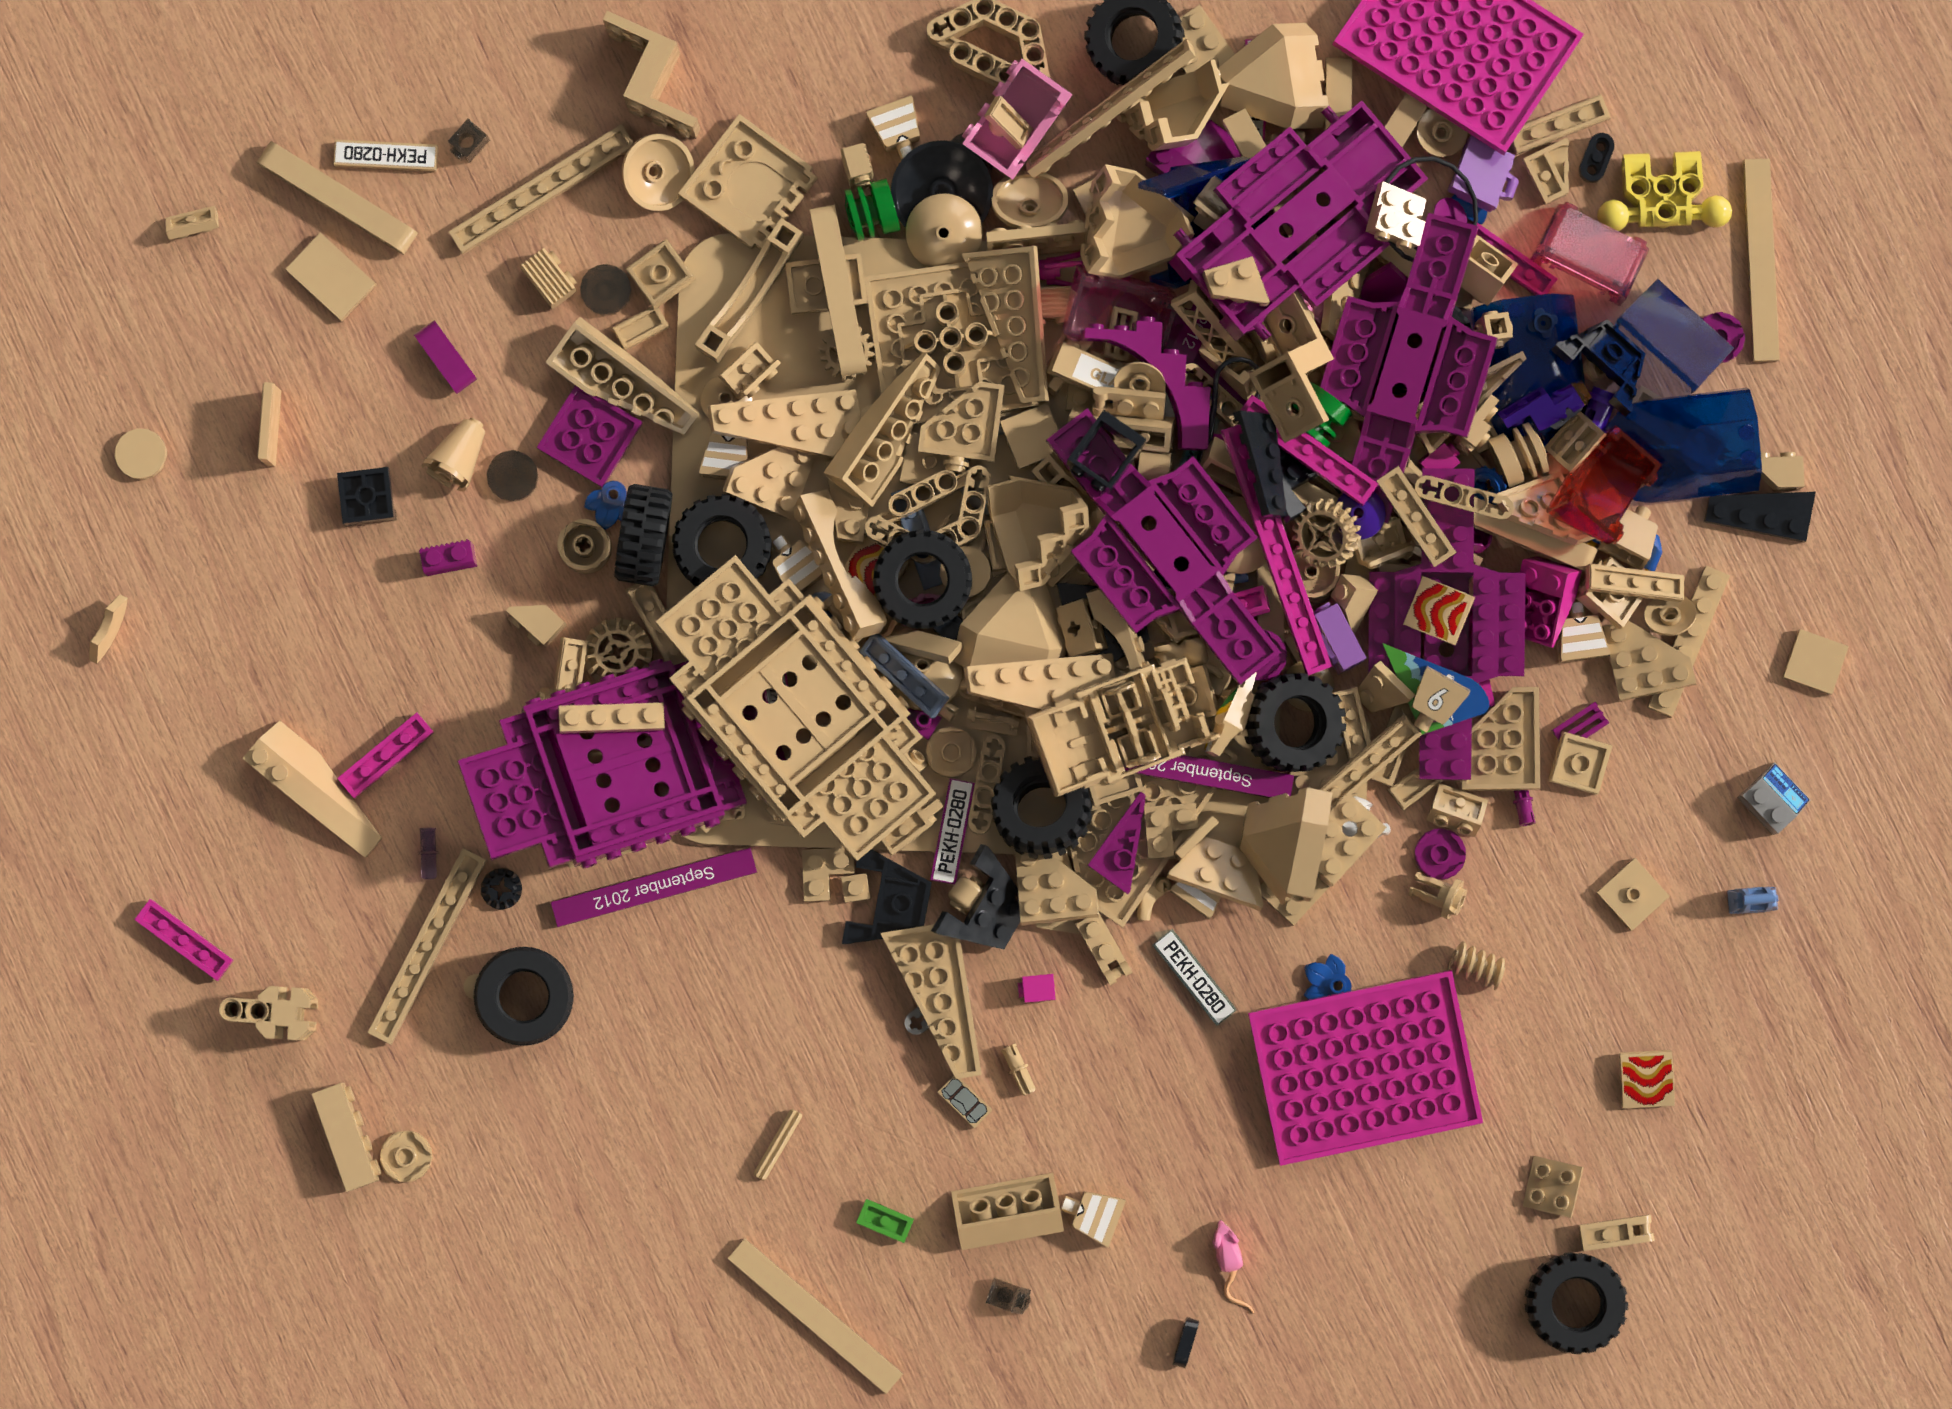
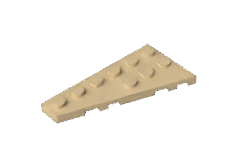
(1013, 306)
(799, 423)
(1040, 682)
(938, 983)

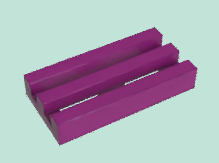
(1598, 715)

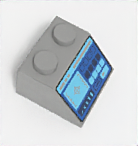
(1774, 799)

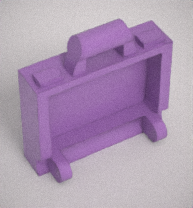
(1486, 173)

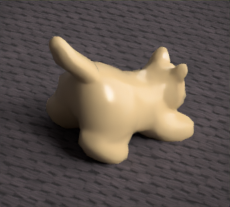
(1192, 648)

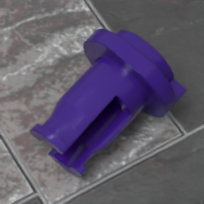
(1599, 408)

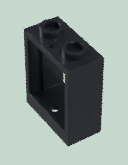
(1120, 431)

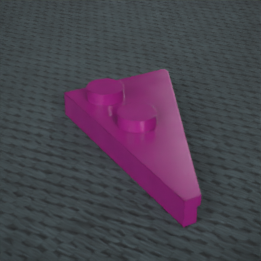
(1118, 853)

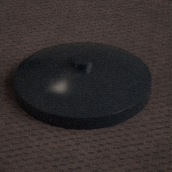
(941, 169)

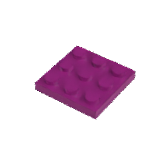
(589, 436)

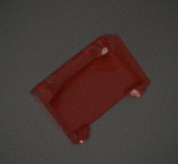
(1604, 487)

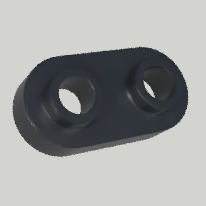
(1596, 158)

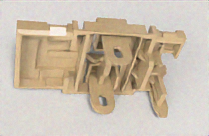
(1078, 744)

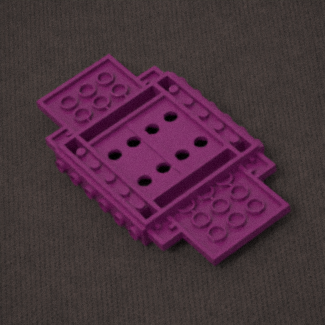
(547, 789)

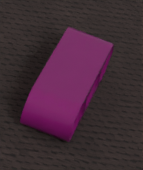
(445, 357)

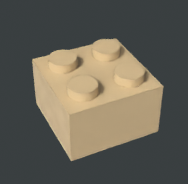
(1486, 271)

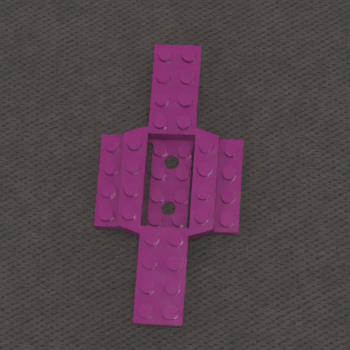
(1423, 310)
(1191, 523)
(1497, 622)

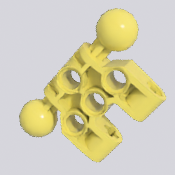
(1687, 168)

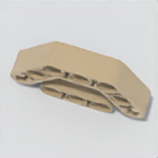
(951, 43)
(937, 493)

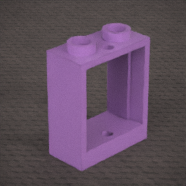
(1338, 638)

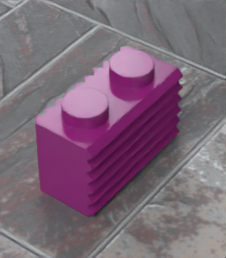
(448, 557)

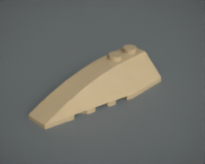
(614, 375)
(878, 440)
(312, 784)

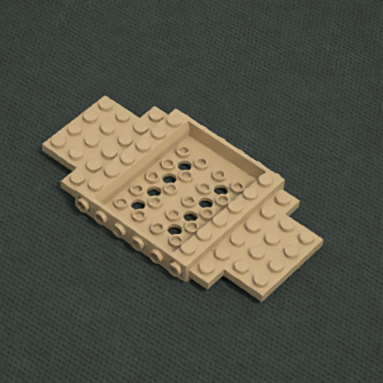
(745, 643)

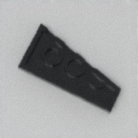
(1262, 445)
(1768, 514)

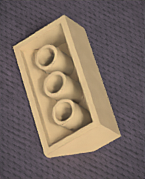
(1007, 1211)

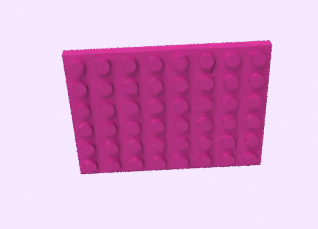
(1464, 58)
(1365, 1067)

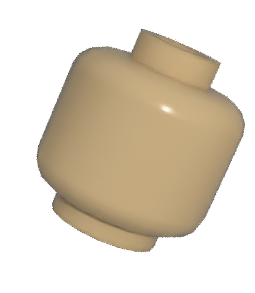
(965, 893)

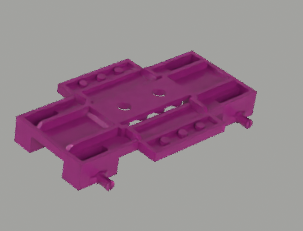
(1355, 157)

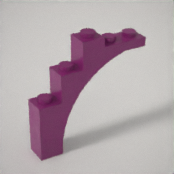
(1188, 402)

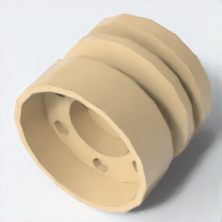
(1518, 455)

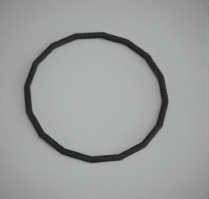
(1445, 163)

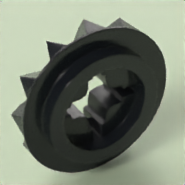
(507, 899)

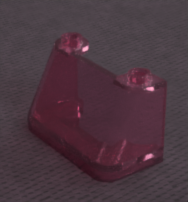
(1591, 252)
(1095, 295)

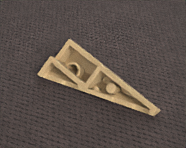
(1495, 377)

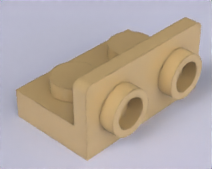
(1457, 810)

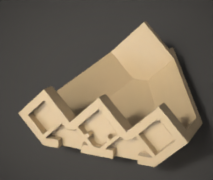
(1278, 78)
(1176, 109)
(1130, 225)
(1035, 526)
(1011, 627)
(1287, 841)

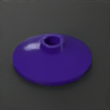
(1373, 515)

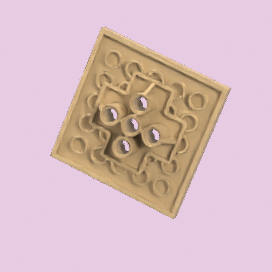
(908, 308)

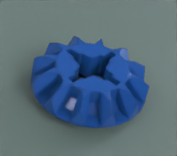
(1483, 474)

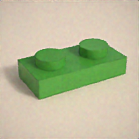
(885, 1220)

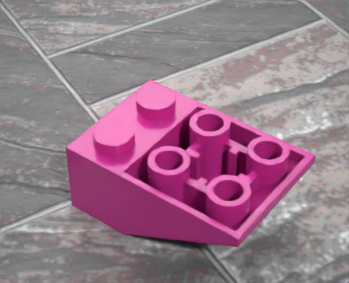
(1548, 598)

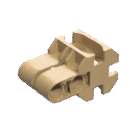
(277, 1014)

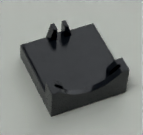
(366, 496)

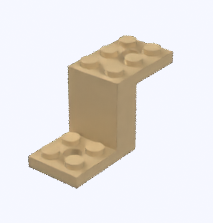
(651, 75)
(1285, 377)
(1337, 855)

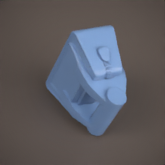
(1752, 900)

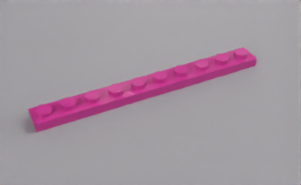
(1280, 563)

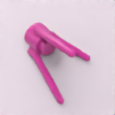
(1051, 268)

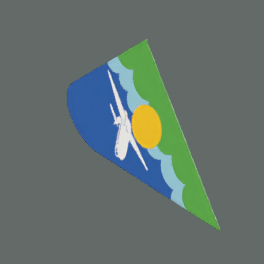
(1410, 672)

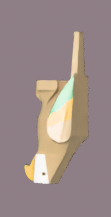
(1231, 716)

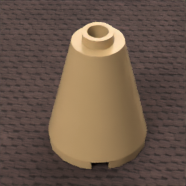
(456, 455)

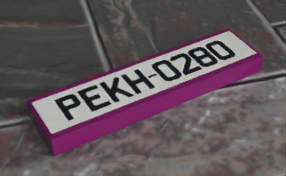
(952, 831)

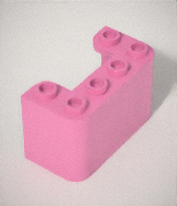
(1035, 100)

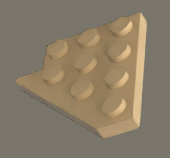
(1507, 745)

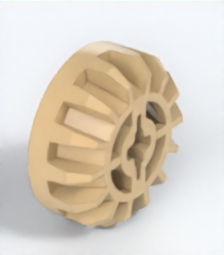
(639, 644)

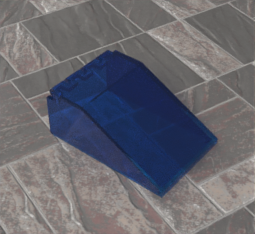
(1675, 335)

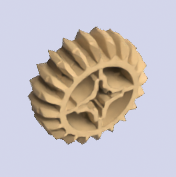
(1310, 520)

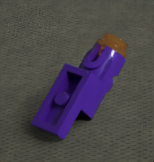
(1547, 410)

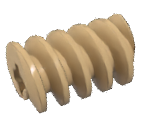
(1477, 964)

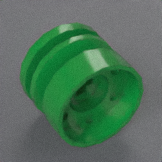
(871, 210)
(1335, 411)

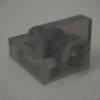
(1008, 1296)

